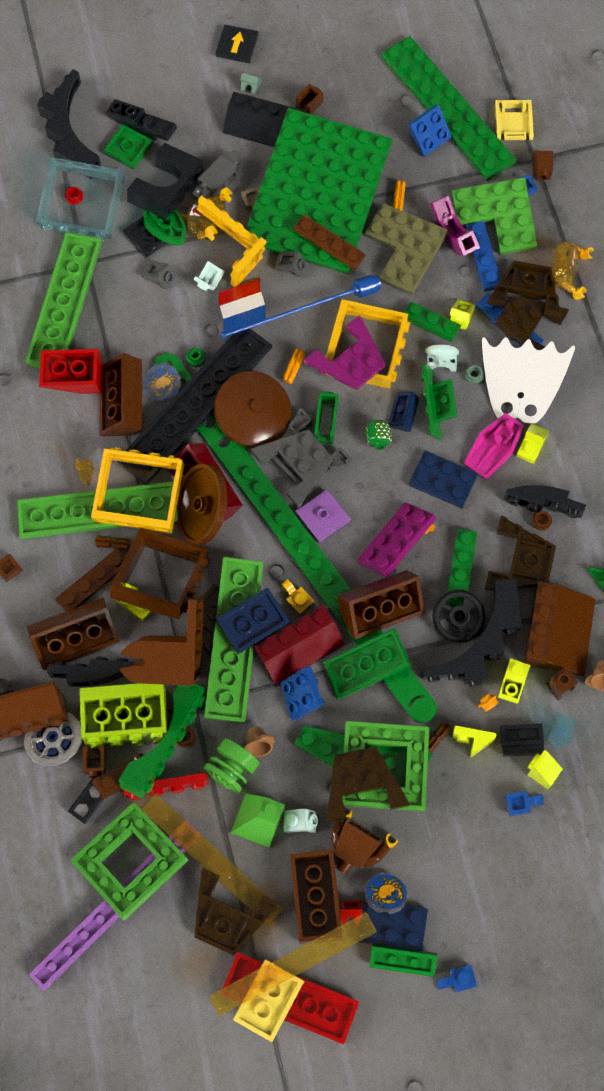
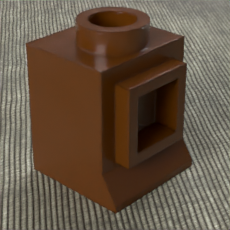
(309, 93)
(542, 165)
(561, 682)
(89, 755)

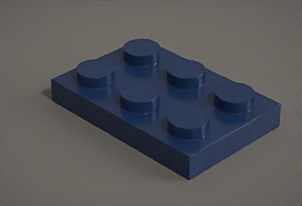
(443, 479)
(252, 621)
(398, 929)

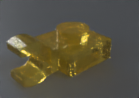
(85, 470)

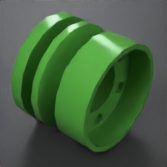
(233, 763)

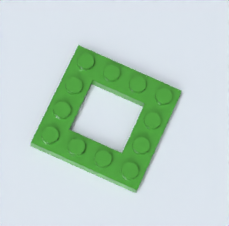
(392, 735)
(128, 899)

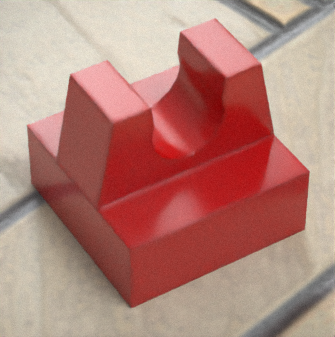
(350, 909)

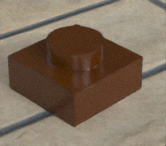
(9, 568)

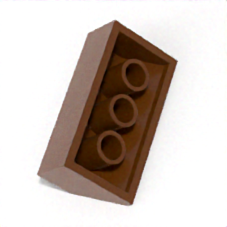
(121, 396)
(381, 603)
(73, 633)
(31, 710)

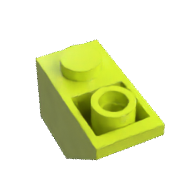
(513, 681)
(544, 769)

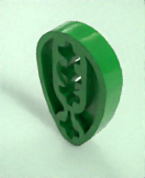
(165, 232)

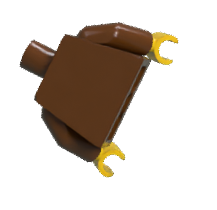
(357, 845)

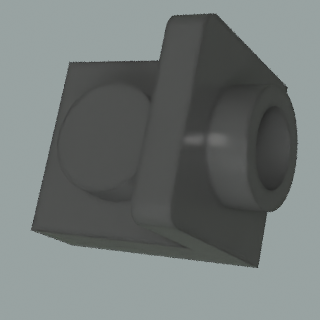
(290, 262)
(160, 273)

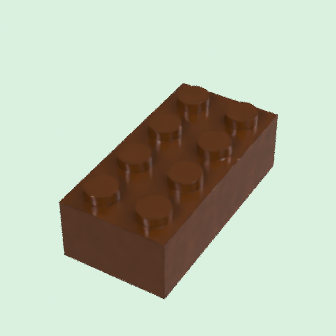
(315, 894)

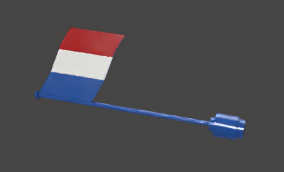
(245, 307)

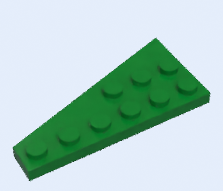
(326, 744)

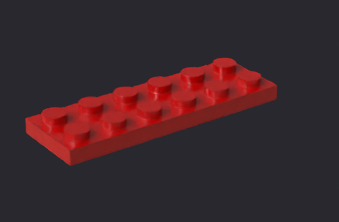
(314, 1006)

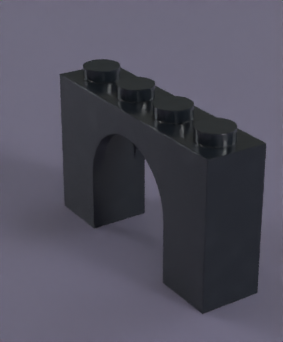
(163, 200)

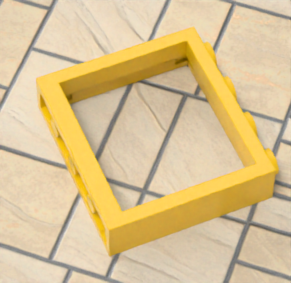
(376, 314)
(136, 457)

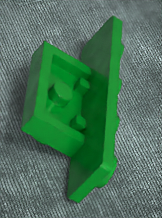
(440, 401)

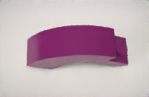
(458, 238)

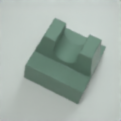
(247, 80)

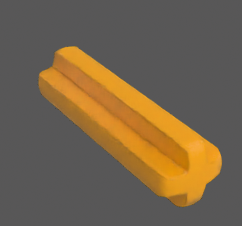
(399, 195)
(293, 366)

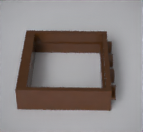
(167, 545)

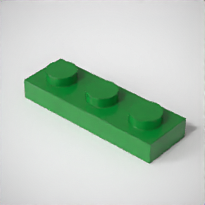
(432, 321)
(403, 960)

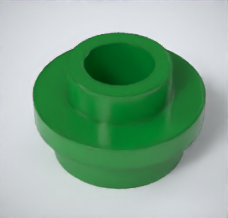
(195, 361)

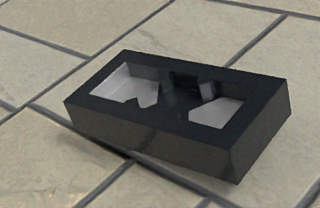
(86, 803)

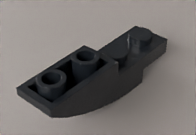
(138, 120)
(535, 497)
(99, 671)

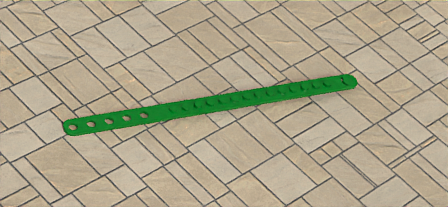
(302, 548)

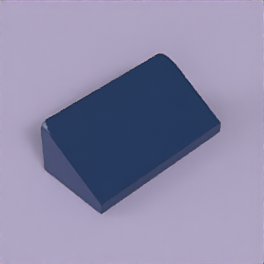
(403, 411)

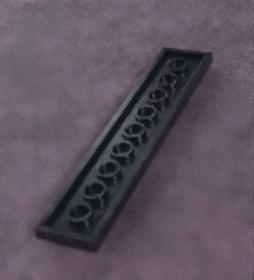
(195, 401)

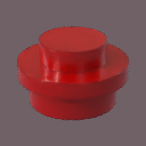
(74, 195)

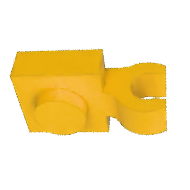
(298, 599)

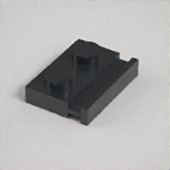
(522, 739)

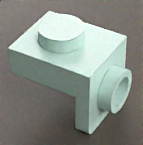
(209, 277)
(300, 821)

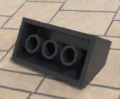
(254, 119)

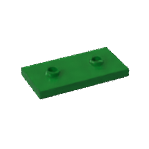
(367, 664)

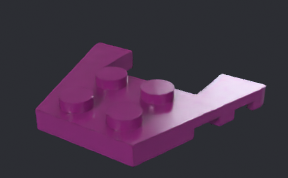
(356, 363)

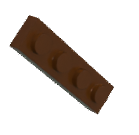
(329, 242)
(91, 582)

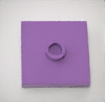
(323, 516)

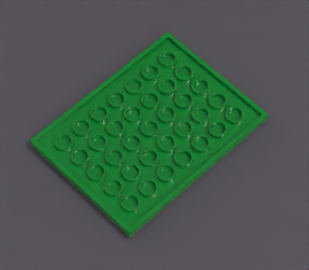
(318, 173)

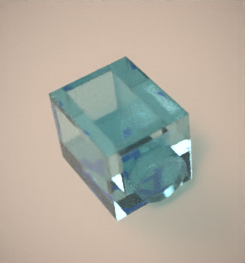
(561, 731)

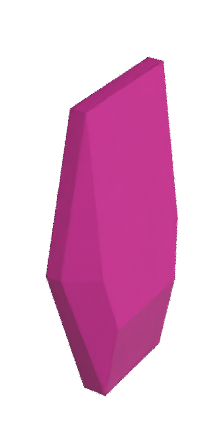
(494, 446)

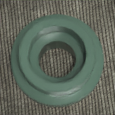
(476, 370)

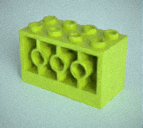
(117, 703)

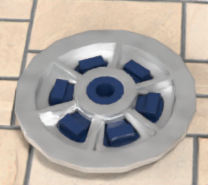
(54, 743)

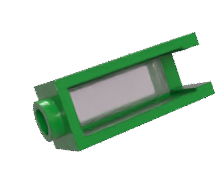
(326, 417)

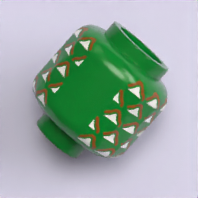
(378, 434)

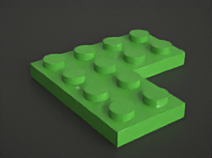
(506, 205)

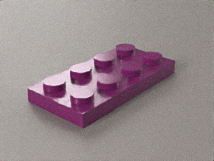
(396, 539)

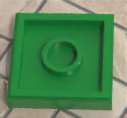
(128, 147)

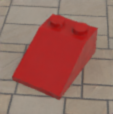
(71, 370)

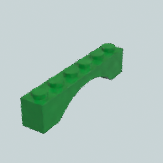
(141, 773)

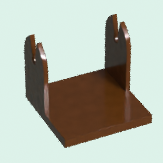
(169, 658)

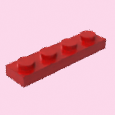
(175, 785)

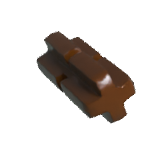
(107, 542)
(439, 734)

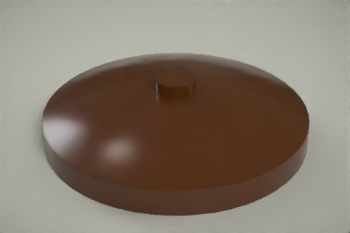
(252, 409)
(201, 504)

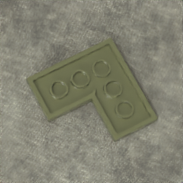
(414, 245)

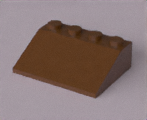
(559, 629)

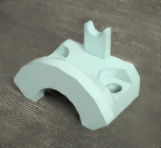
(442, 356)

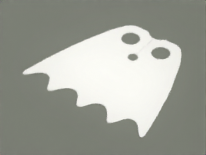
(526, 371)

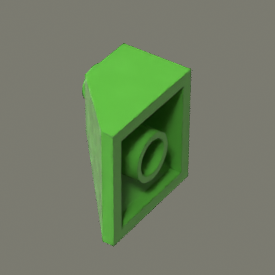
(258, 819)

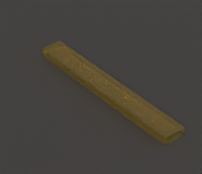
(206, 854)
(292, 964)

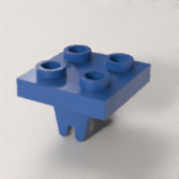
(429, 130)
(301, 693)

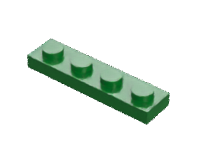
(461, 564)

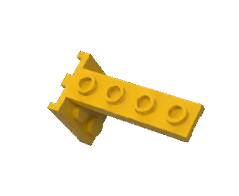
(235, 229)

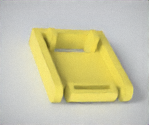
(514, 124)

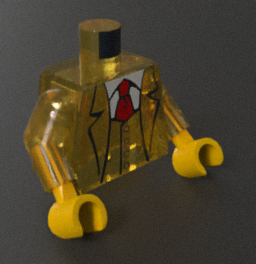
(200, 225)
(565, 267)

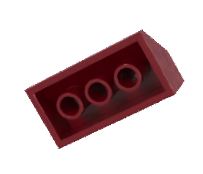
(199, 454)
(299, 645)

